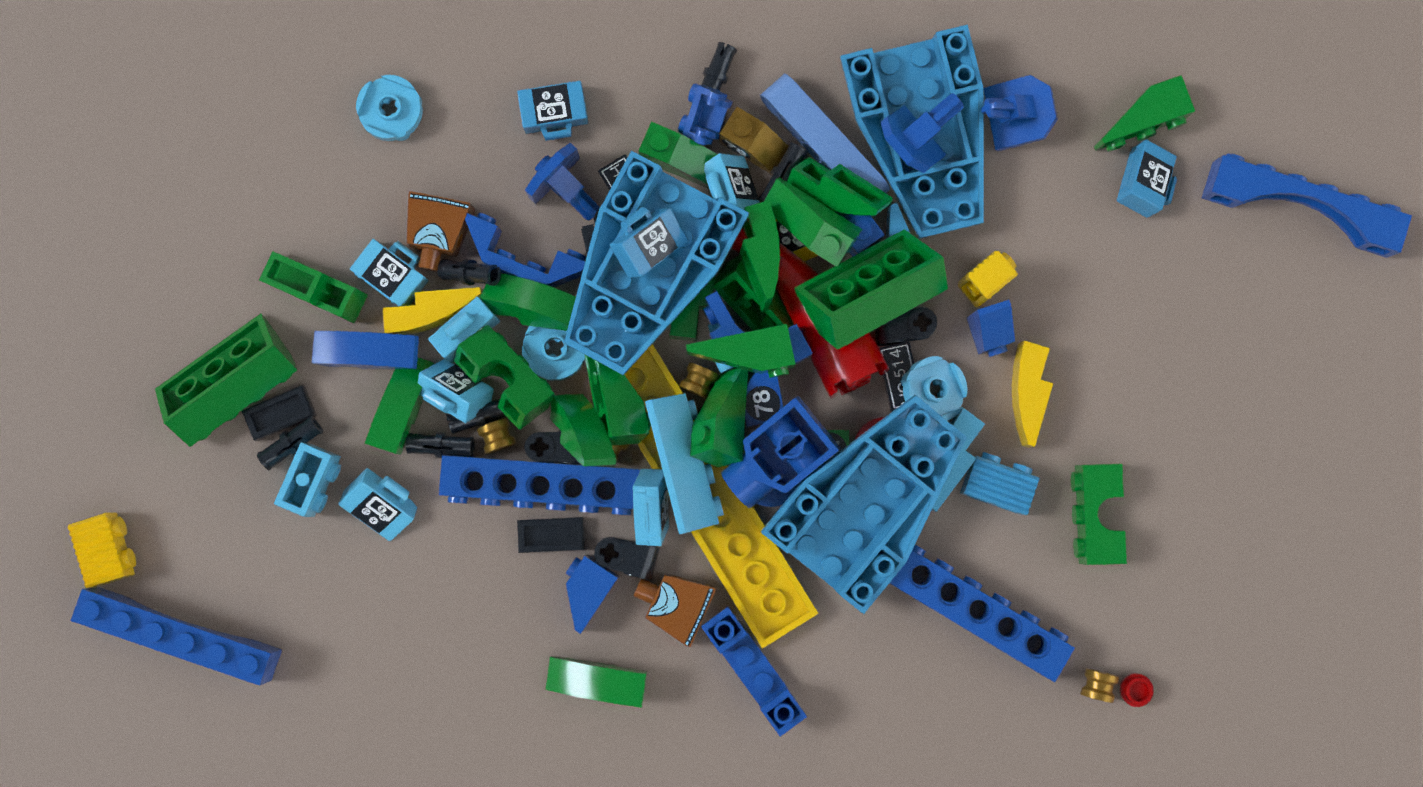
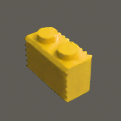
(988, 277)
(102, 549)

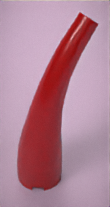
(838, 369)

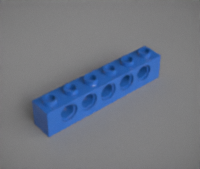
(456, 472)
(1047, 660)

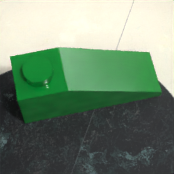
(676, 153)
(812, 222)
(737, 291)
(756, 351)
(617, 404)
(721, 421)

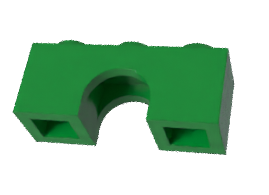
(489, 355)
(1092, 487)

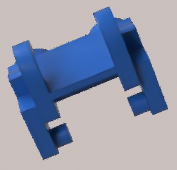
(705, 115)

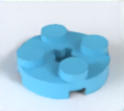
(381, 91)
(550, 366)
(941, 373)

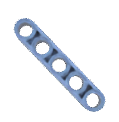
(816, 130)

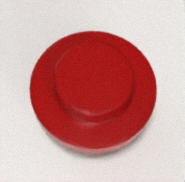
(1136, 690)

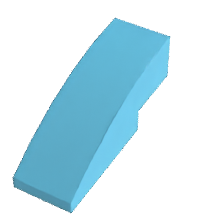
(970, 427)

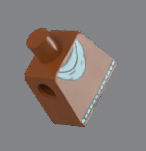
(436, 227)
(676, 605)

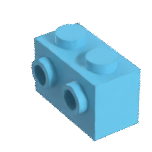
(308, 480)

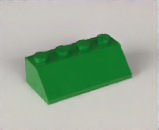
(872, 288)
(224, 381)

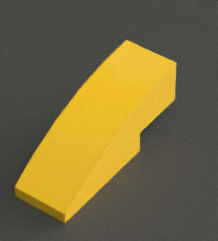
(429, 311)
(1029, 392)

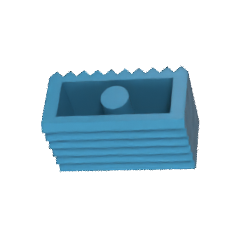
(999, 484)

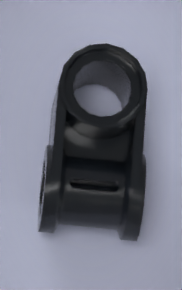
(902, 329)
(556, 451)
(632, 558)

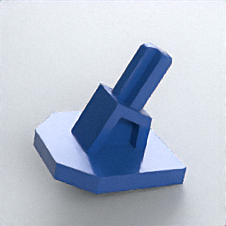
(1019, 111)
(914, 137)
(555, 175)

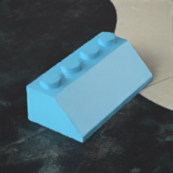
(684, 475)

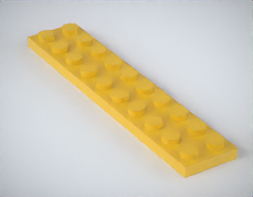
(737, 550)

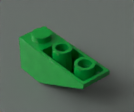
(1157, 107)

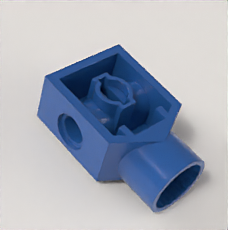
(780, 454)

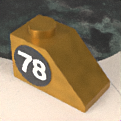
(753, 140)

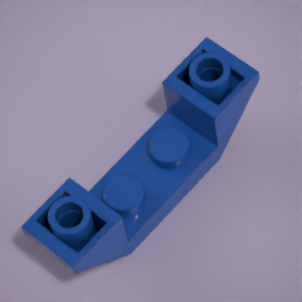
(486, 235)
(754, 671)

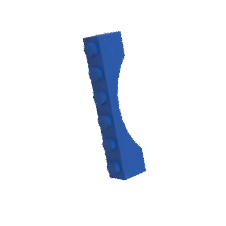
(1367, 224)
(203, 646)

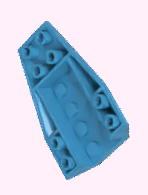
(920, 78)
(621, 315)
(869, 502)

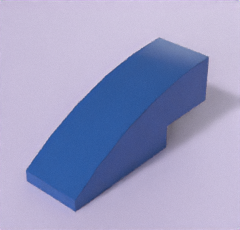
(365, 350)

